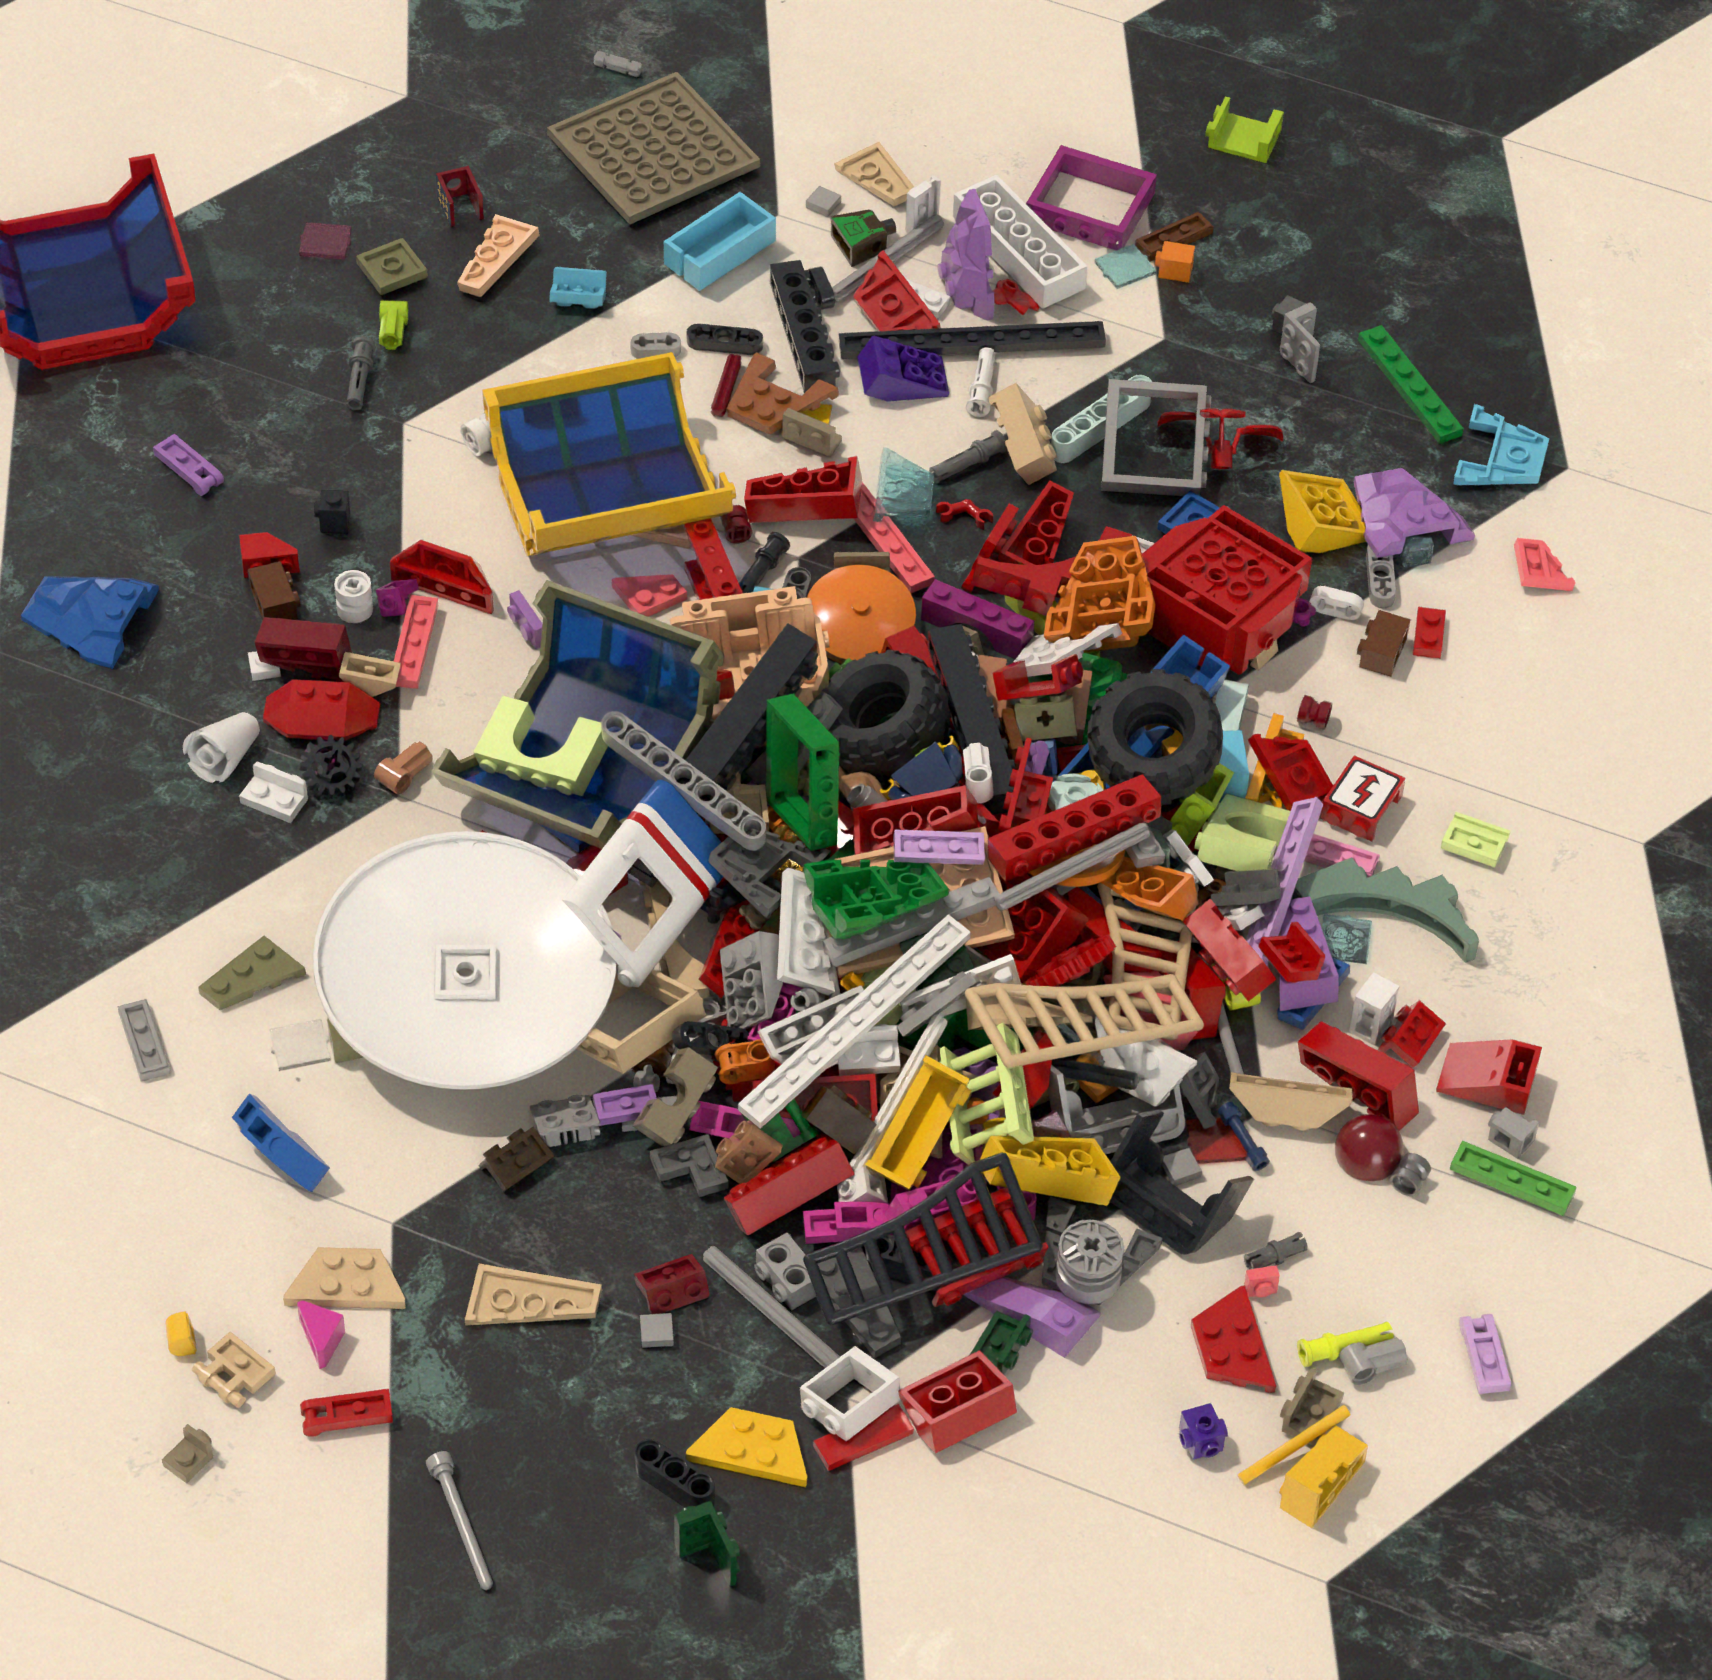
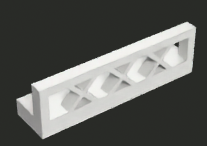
(997, 971)

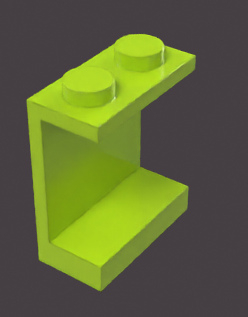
(1243, 135)
(1200, 805)

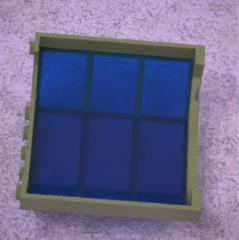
(588, 665)

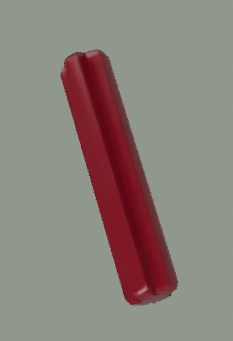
(726, 385)

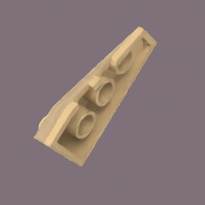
(1024, 1009)

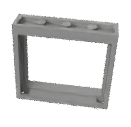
(1145, 484)

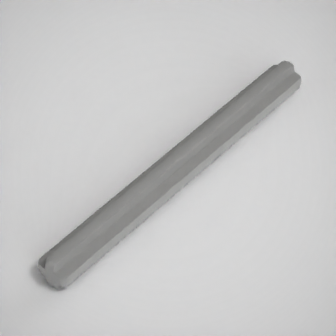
(894, 252)
(1072, 866)
(770, 1307)

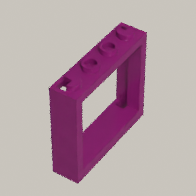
(1102, 172)

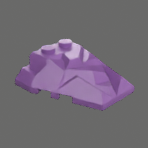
(966, 259)
(1402, 507)

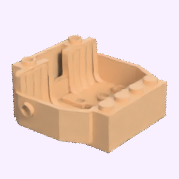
(748, 626)

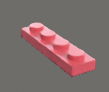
(415, 639)

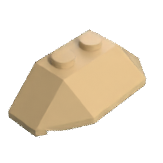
(1289, 1101)

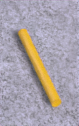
(1294, 1444)

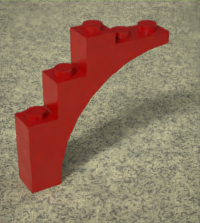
(1030, 583)

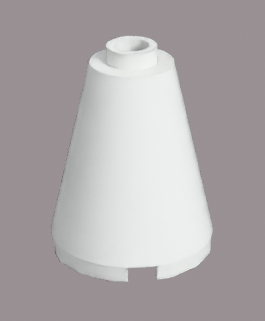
(220, 746)

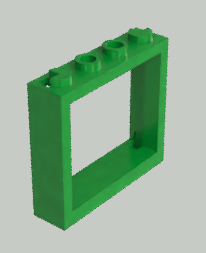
(786, 723)

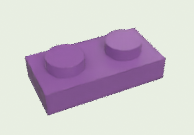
(524, 615)
(622, 1104)

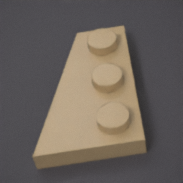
(877, 173)

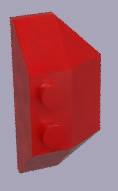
(444, 574)
(320, 709)
(1098, 926)

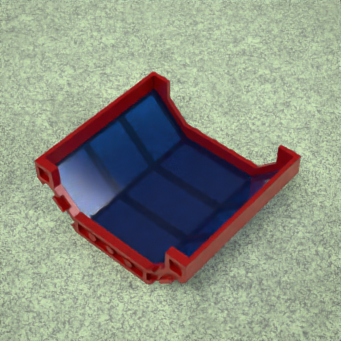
(94, 275)

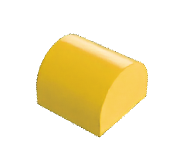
(180, 1334)

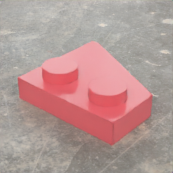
(1539, 567)
(649, 593)

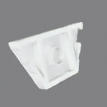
(1155, 1063)

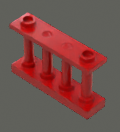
(711, 570)
(976, 1219)

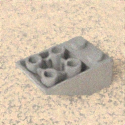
(751, 979)

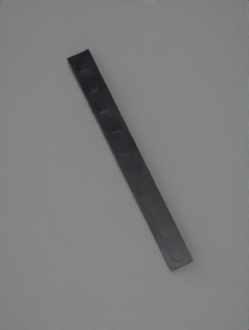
(972, 339)

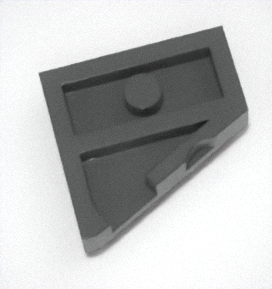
(1201, 1088)

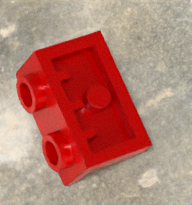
(1412, 1033)

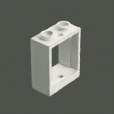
(850, 1366)

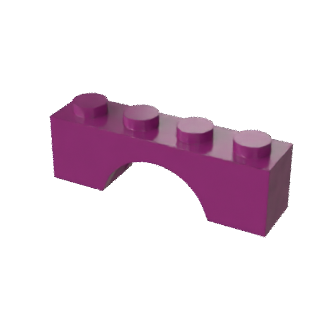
(1005, 629)

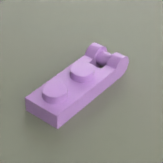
(1485, 1354)

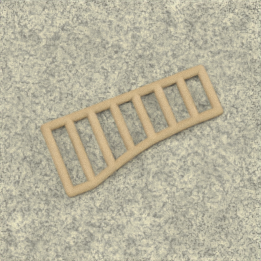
(1120, 956)
(1061, 1049)

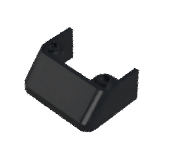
(1159, 1203)

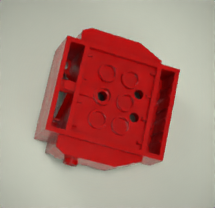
(1225, 586)

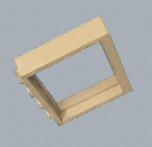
(625, 1054)

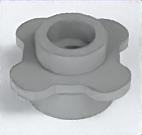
(647, 1077)

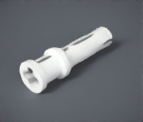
(980, 389)

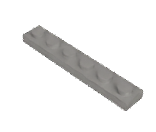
(958, 904)

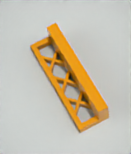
(1260, 778)

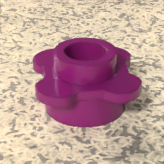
(1304, 612)

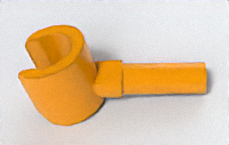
(852, 980)

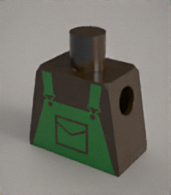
(861, 235)

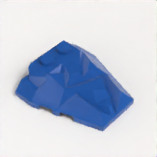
(88, 613)

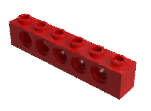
(1073, 827)

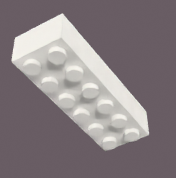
(1027, 245)

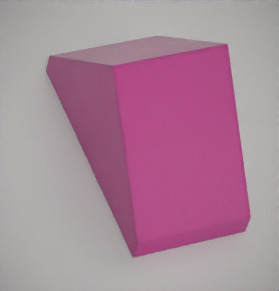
(322, 1329)

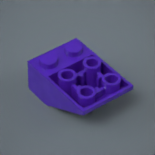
(900, 371)

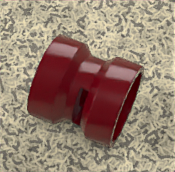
(736, 525)
(1314, 712)

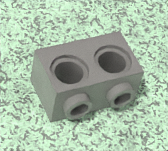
(783, 1274)

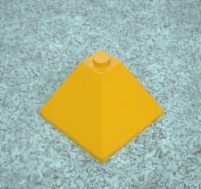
(1320, 512)

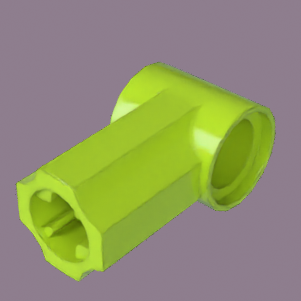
(392, 317)

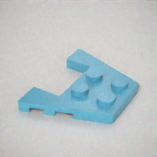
(1514, 457)

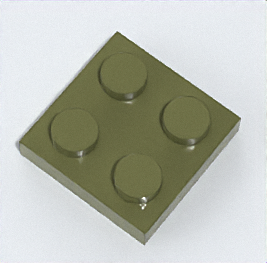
(391, 266)

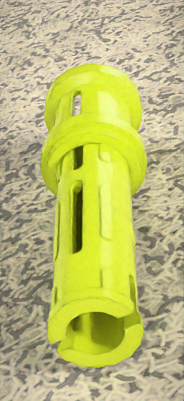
(1330, 1346)

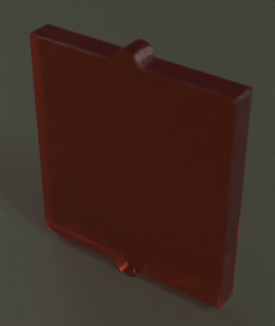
(1214, 1143)

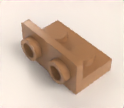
(746, 1152)

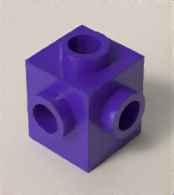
(1202, 1431)

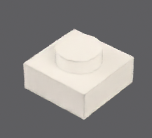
(261, 670)

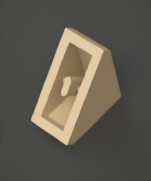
(369, 673)

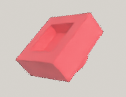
(1262, 1281)

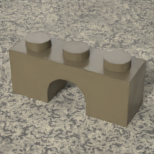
(692, 1077)

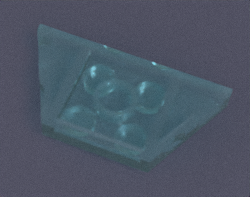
(902, 488)

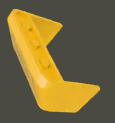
(919, 1124)

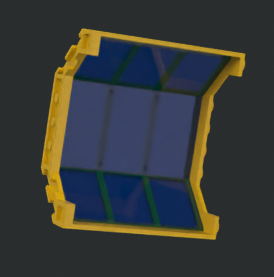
(600, 455)

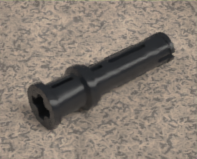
(766, 559)

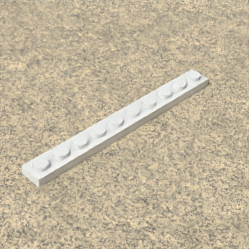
(853, 1021)

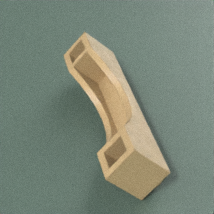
(676, 961)

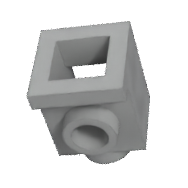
(1512, 1132)

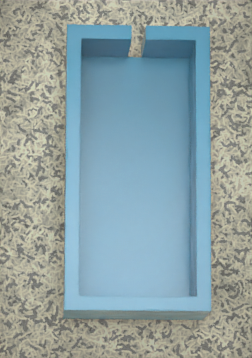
(719, 241)

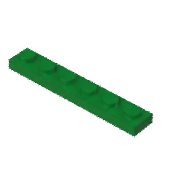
(1410, 384)

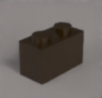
(839, 1119)

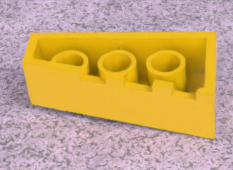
(1056, 1167)

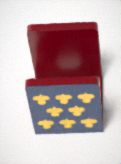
(466, 186)

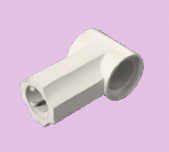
(978, 772)

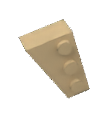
(1026, 433)

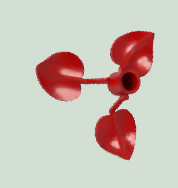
(1222, 451)

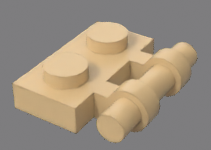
(238, 1361)

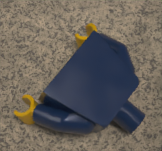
(930, 771)

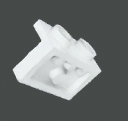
(275, 792)
(872, 1053)

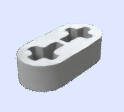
(655, 344)

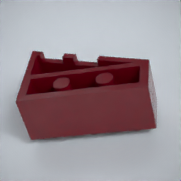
(303, 645)

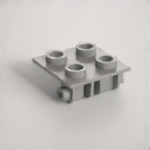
(563, 1116)

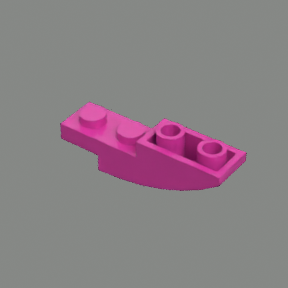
(724, 1120)
(843, 1221)

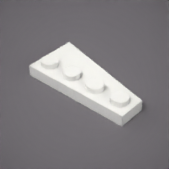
(801, 937)

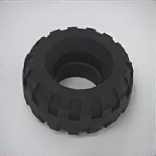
(879, 687)
(1153, 700)

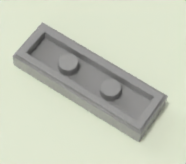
(143, 1040)

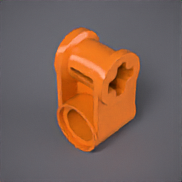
(744, 1062)

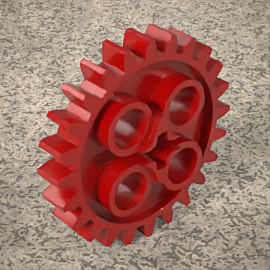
(1072, 962)

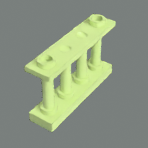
(1011, 1098)

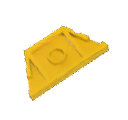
(752, 1446)

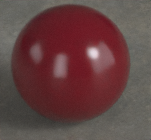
(1369, 1147)

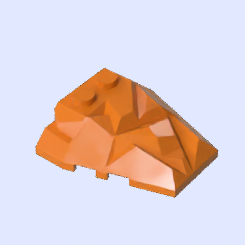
(1104, 589)

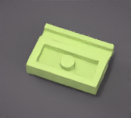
(1475, 839)

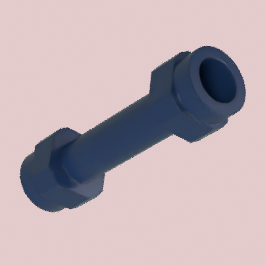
(1231, 1116)

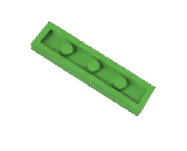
(1513, 1178)

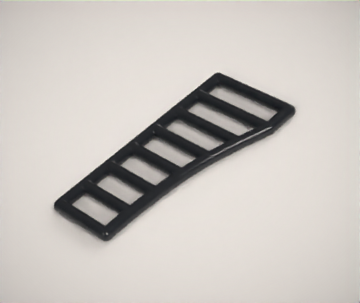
(922, 1210)

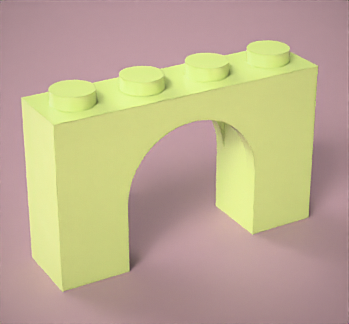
(565, 770)
(1241, 834)

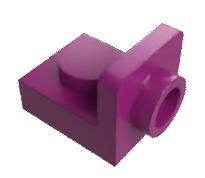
(393, 596)

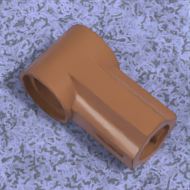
(399, 772)

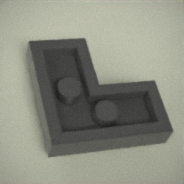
(692, 1157)

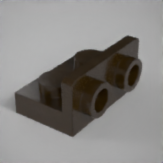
(517, 1158)

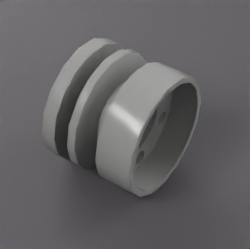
(1089, 1261)

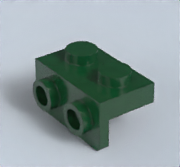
(1004, 1339)

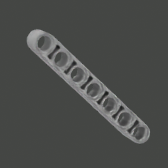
(691, 791)

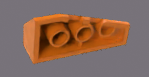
(1155, 888)

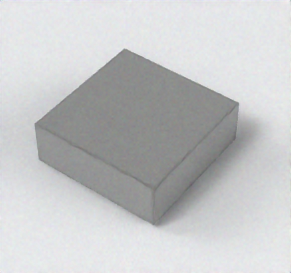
(823, 201)
(1181, 1167)
(656, 1330)

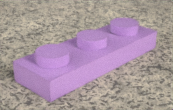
(939, 847)

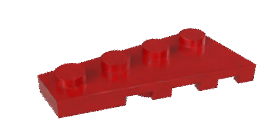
(731, 930)

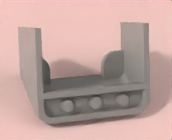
(1112, 1120)

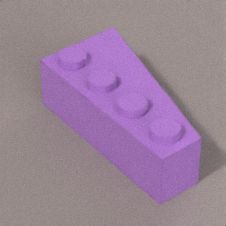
(1312, 992)

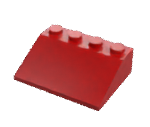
(1041, 927)

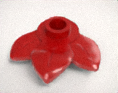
(1008, 292)

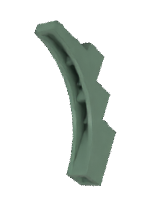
(1391, 893)

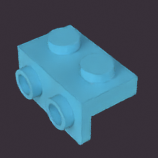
(578, 287)

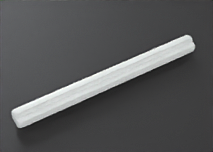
(900, 1089)

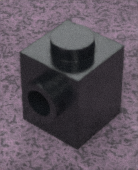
(333, 511)

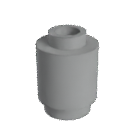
(863, 796)

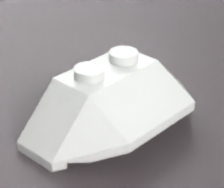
(791, 1033)

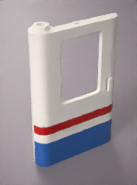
(676, 850)

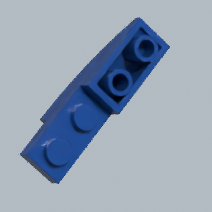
(279, 1143)

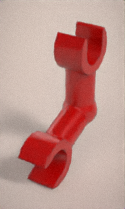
(964, 506)

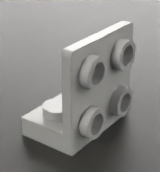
(1298, 342)

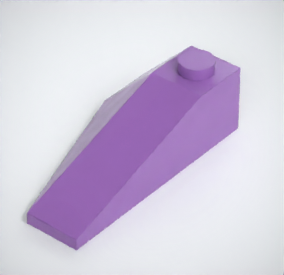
(1054, 1316)

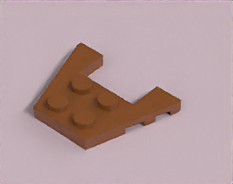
(764, 403)

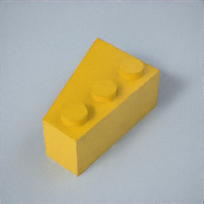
(1321, 1475)

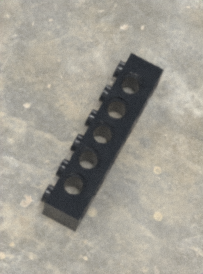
(803, 324)

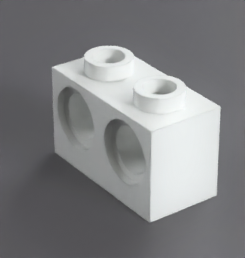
(1374, 1008)

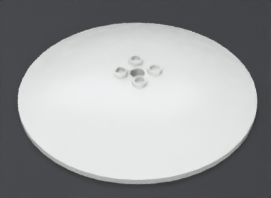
(449, 904)

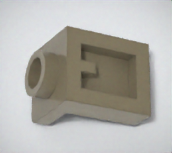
(189, 1454)

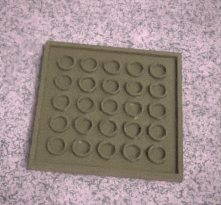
(653, 147)

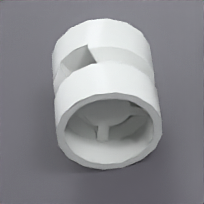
(476, 435)
(353, 596)

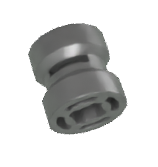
(1410, 1174)

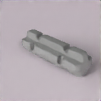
(618, 64)

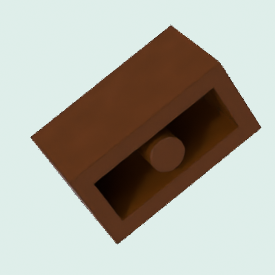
(273, 591)
(1383, 643)

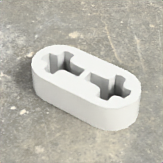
(1336, 603)

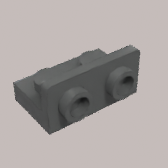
(1248, 888)

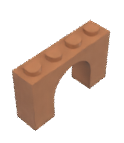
(1080, 696)

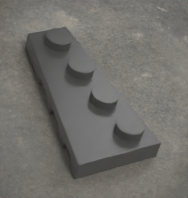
(826, 711)
(875, 1328)

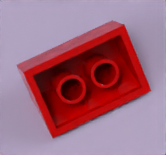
(958, 1401)

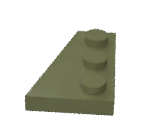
(252, 970)

